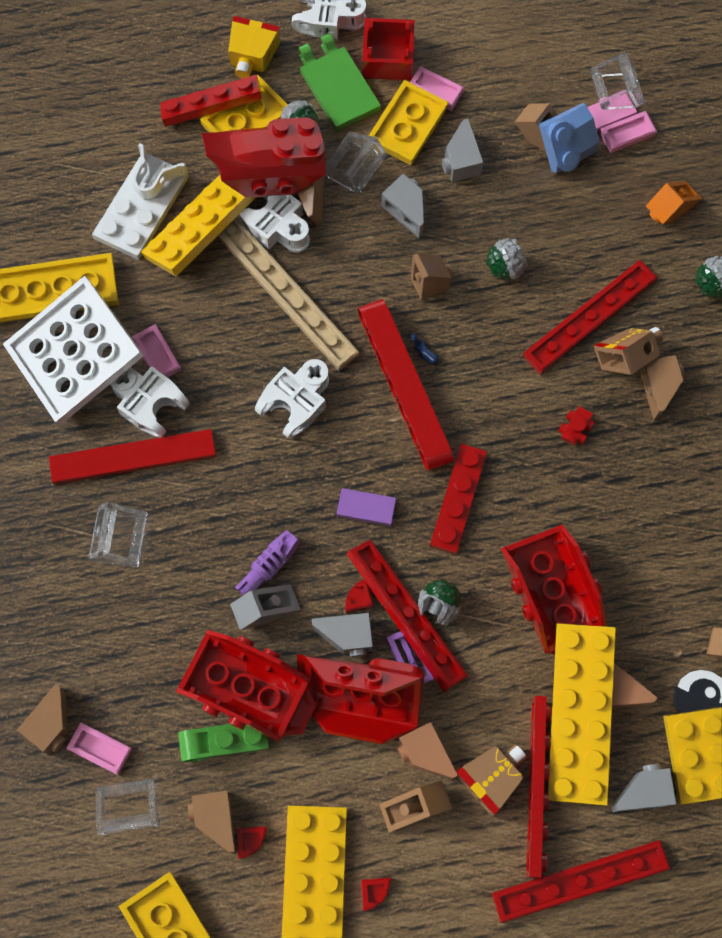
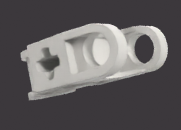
(330, 15)
(278, 222)
(296, 394)
(145, 396)

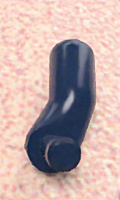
(423, 350)

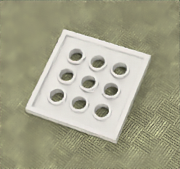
(89, 350)

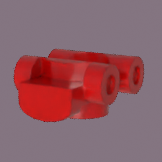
(578, 422)

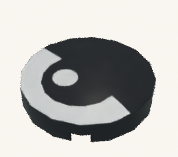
(698, 692)

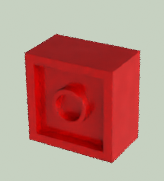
(388, 49)

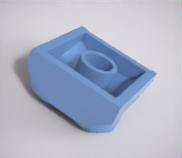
(569, 138)

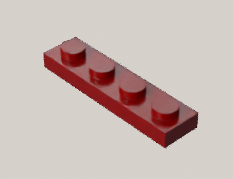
(210, 100)
(458, 499)

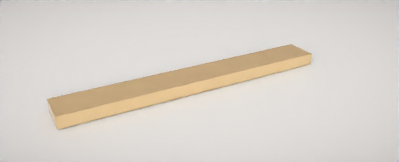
(288, 295)

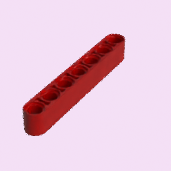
(405, 385)

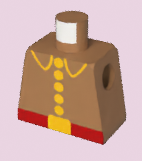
(629, 350)
(492, 777)

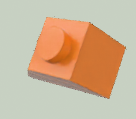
(672, 202)

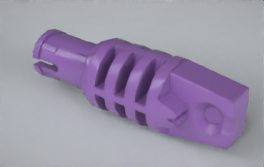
(269, 562)

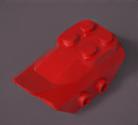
(270, 158)
(554, 583)
(248, 686)
(364, 700)

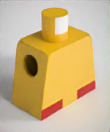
(252, 45)

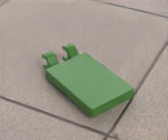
(337, 84)

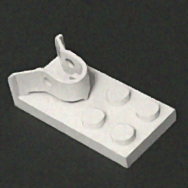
(141, 204)

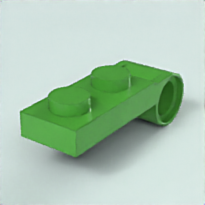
(219, 741)

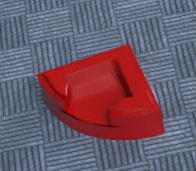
(358, 598)
(249, 840)
(374, 891)

